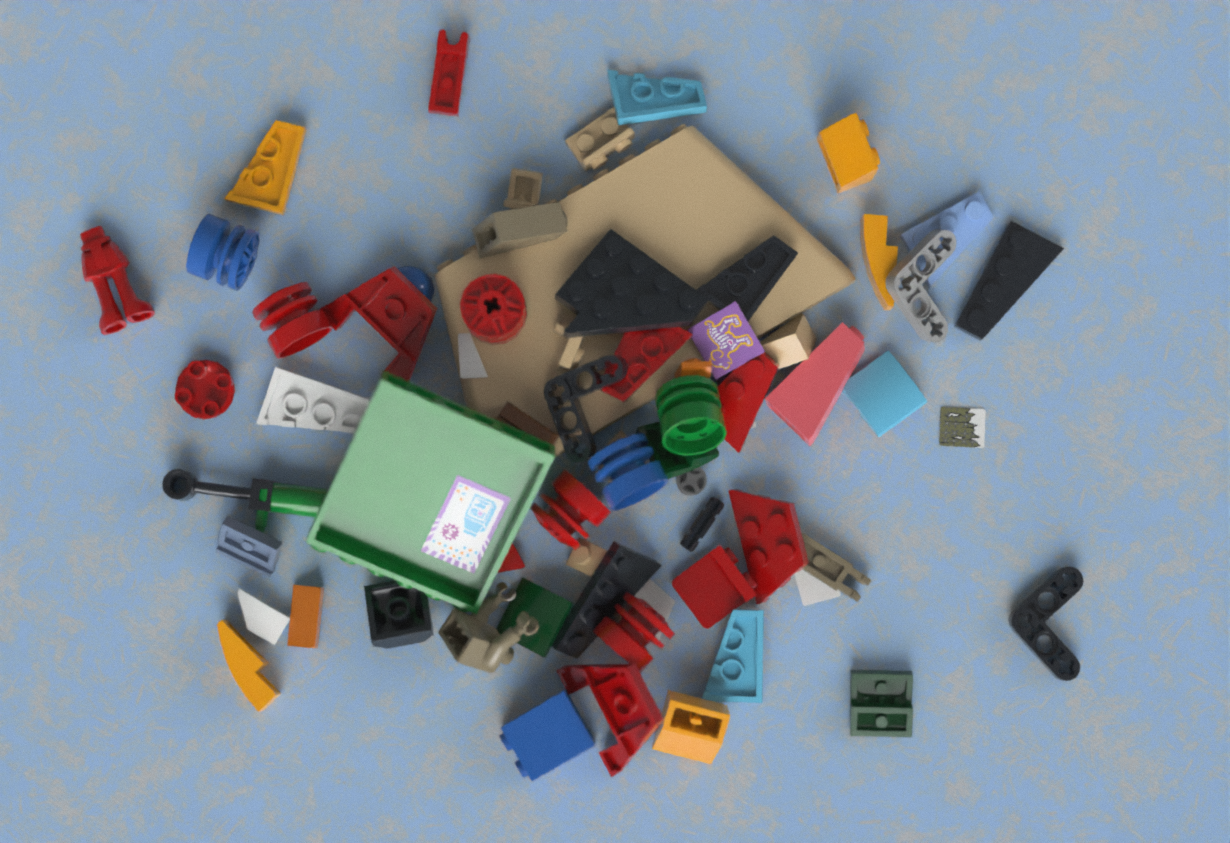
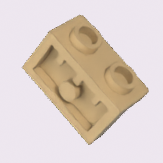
(599, 140)

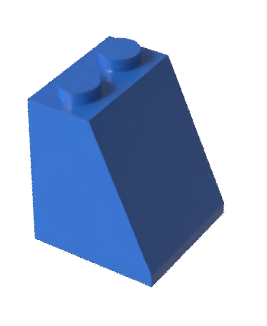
(547, 736)

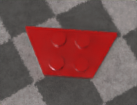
(769, 540)

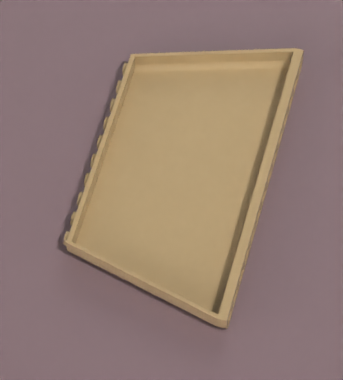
(678, 207)

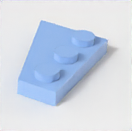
(962, 219)

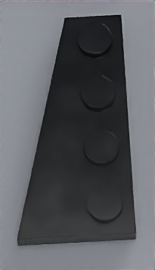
(1008, 274)
(618, 573)

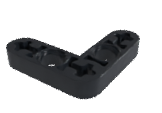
(572, 394)
(1039, 616)

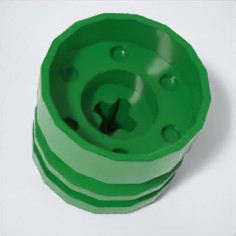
(690, 415)

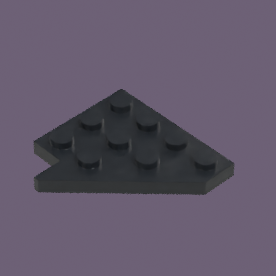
(626, 292)

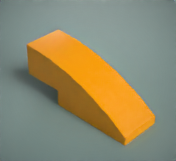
(877, 256)
(245, 666)

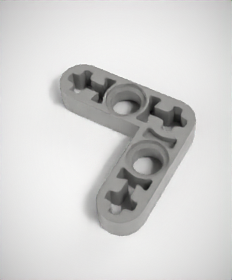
(913, 286)

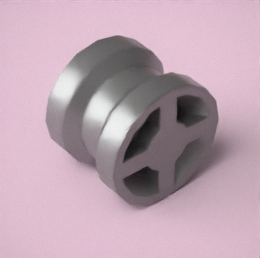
(695, 478)

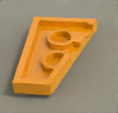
(271, 172)

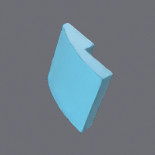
(884, 393)

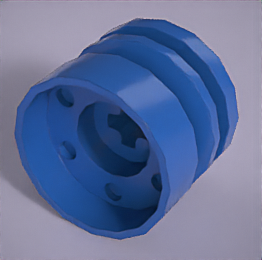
(221, 251)
(626, 467)

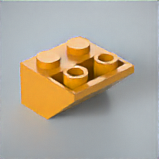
(848, 153)
(691, 727)

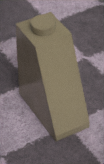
(519, 228)

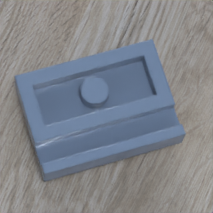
(248, 546)

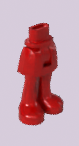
(105, 260)

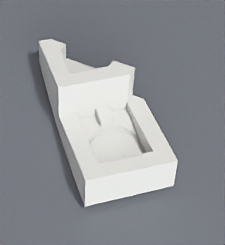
(261, 618)

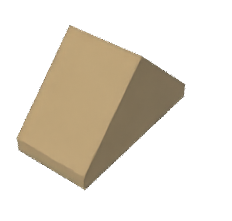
(790, 342)

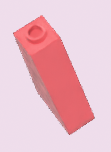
(816, 383)

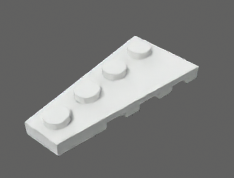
(310, 404)

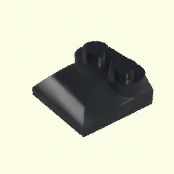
(397, 615)

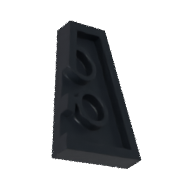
(750, 277)

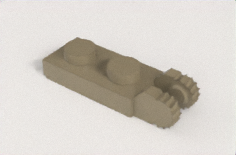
(831, 568)

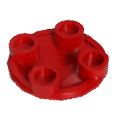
(205, 389)

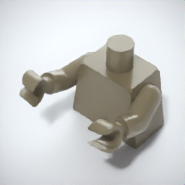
(479, 643)

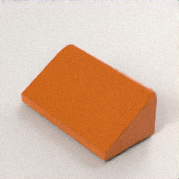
(305, 616)

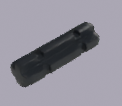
(702, 524)

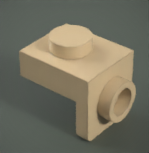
(523, 188)
(572, 353)
(586, 557)

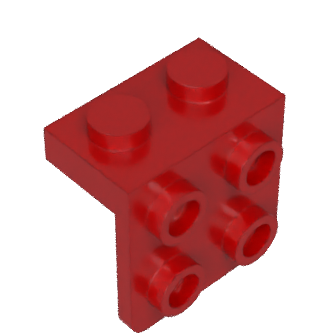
(714, 586)

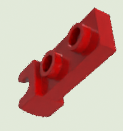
(448, 75)

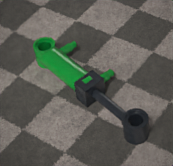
(263, 495)

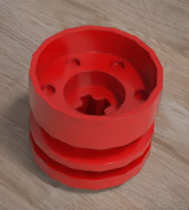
(289, 314)
(498, 326)
(569, 510)
(634, 631)

